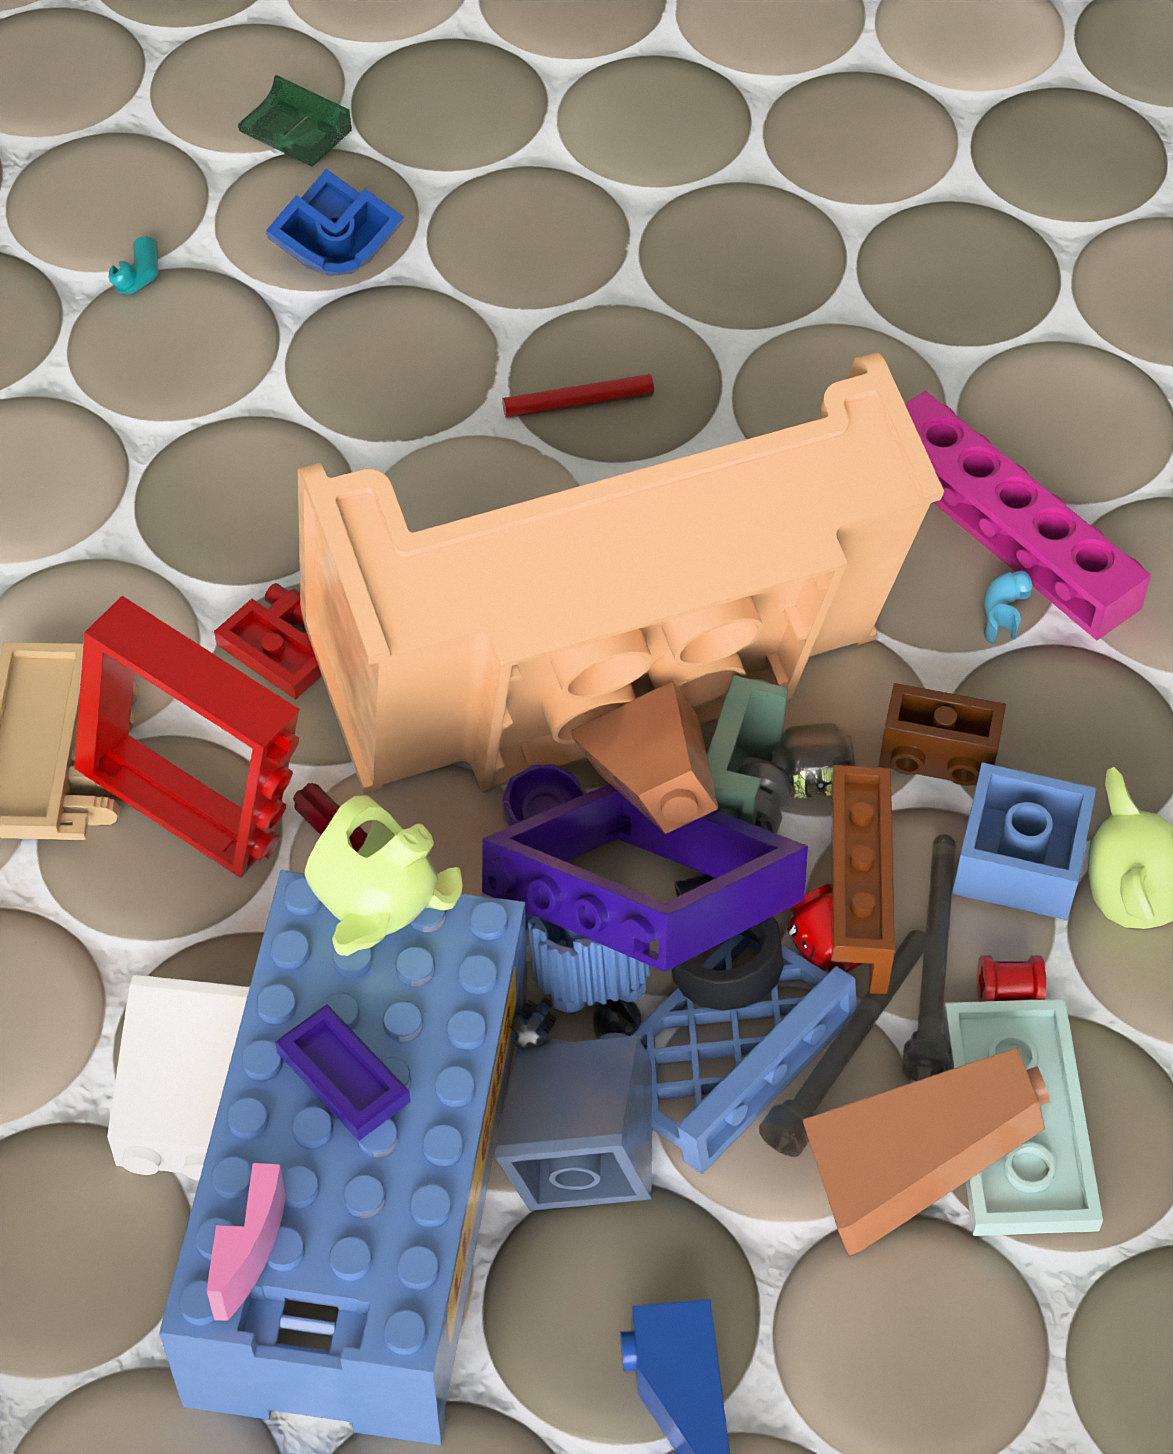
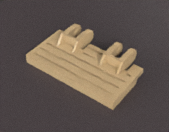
(38, 737)

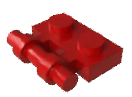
(269, 643)

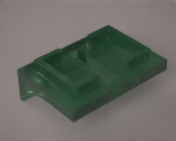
(284, 108)

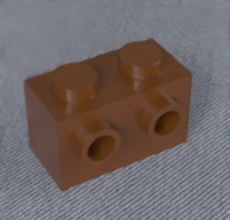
(940, 734)

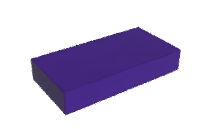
(343, 1072)

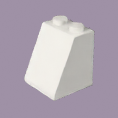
(172, 1072)

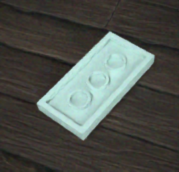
(1051, 1177)

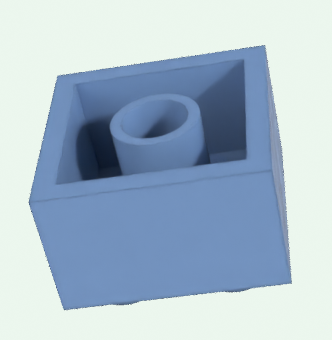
(1025, 841)

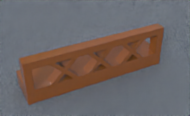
(862, 871)

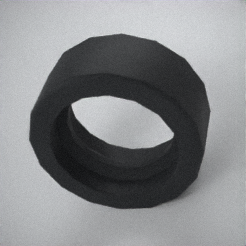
(737, 986)

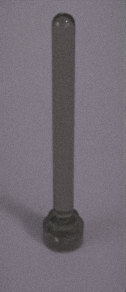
(928, 1049)
(783, 1124)

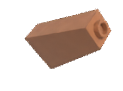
(921, 1141)

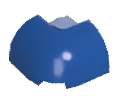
(334, 226)

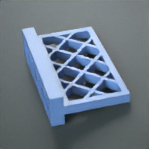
(770, 1060)

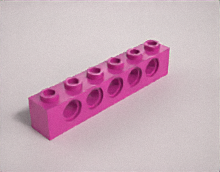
(1028, 524)

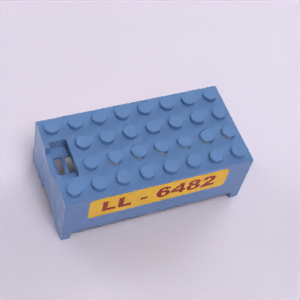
(366, 1222)

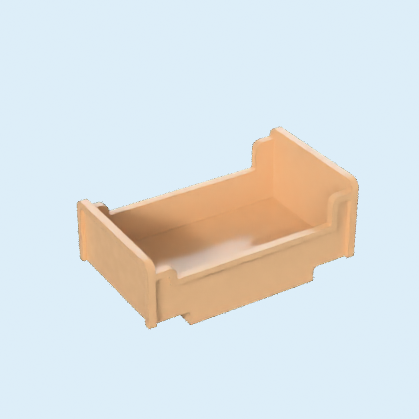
(570, 604)

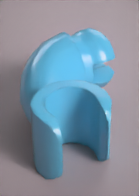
(1001, 592)

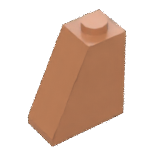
(653, 756)

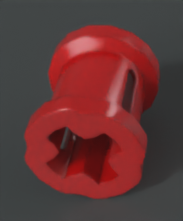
(1011, 979)

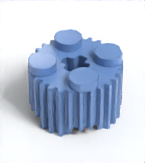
(580, 969)

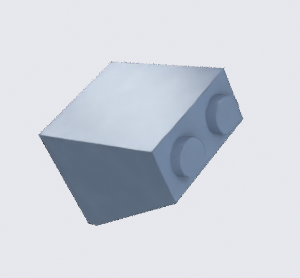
(579, 1123)

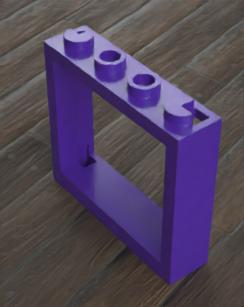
(752, 871)

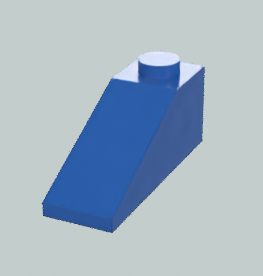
(678, 1373)

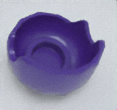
(537, 791)

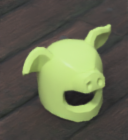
(1132, 862)
(382, 882)

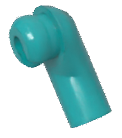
(145, 269)

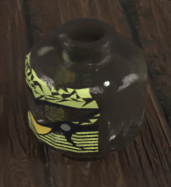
(809, 757)

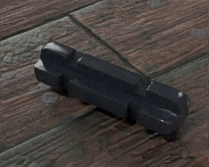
(533, 1023)

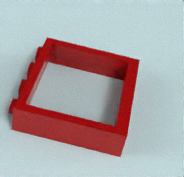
(137, 642)

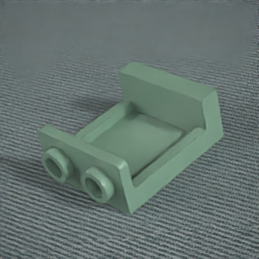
(746, 727)

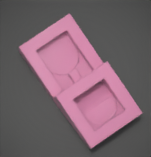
(243, 1251)

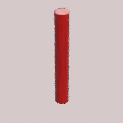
(577, 395)

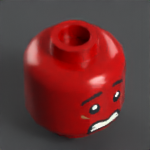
(812, 929)

